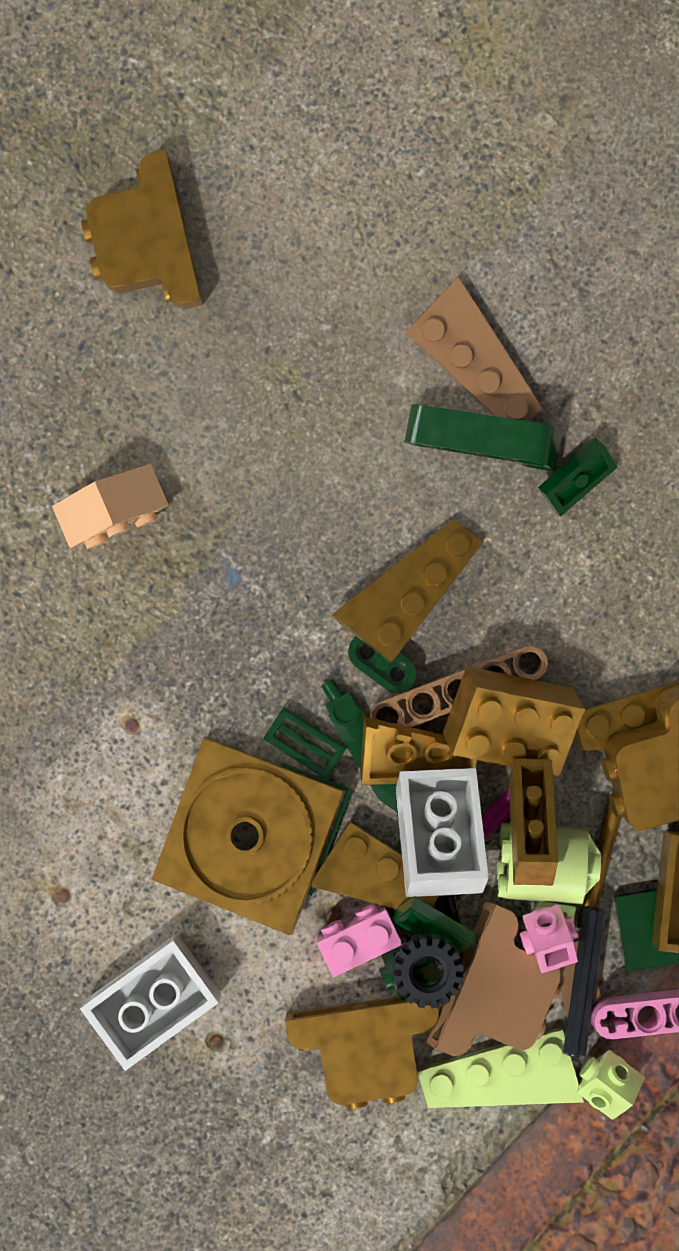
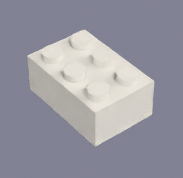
(441, 832)
(151, 1001)

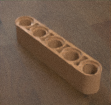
(438, 687)

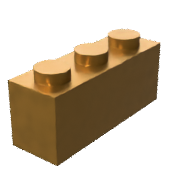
(533, 822)

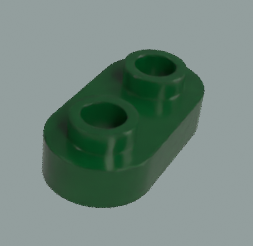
(379, 668)

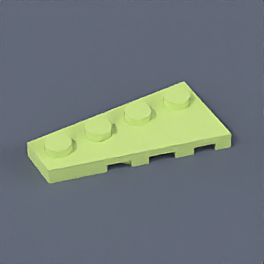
(503, 1076)

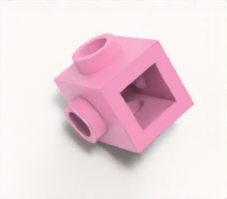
(549, 938)

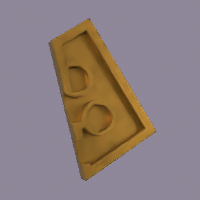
(399, 748)
(365, 870)

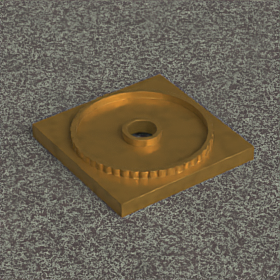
(292, 825)

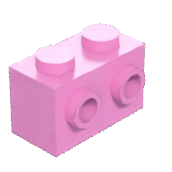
(358, 939)

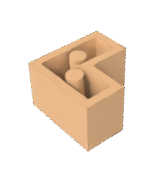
(110, 506)

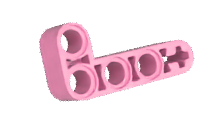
(628, 1006)

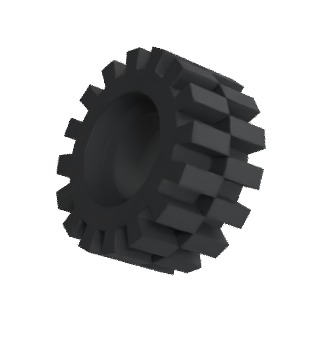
(439, 991)

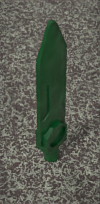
(349, 721)

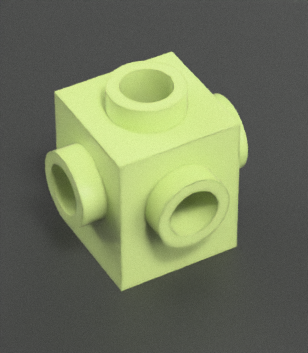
(610, 1084)

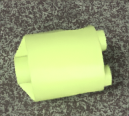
(575, 874)

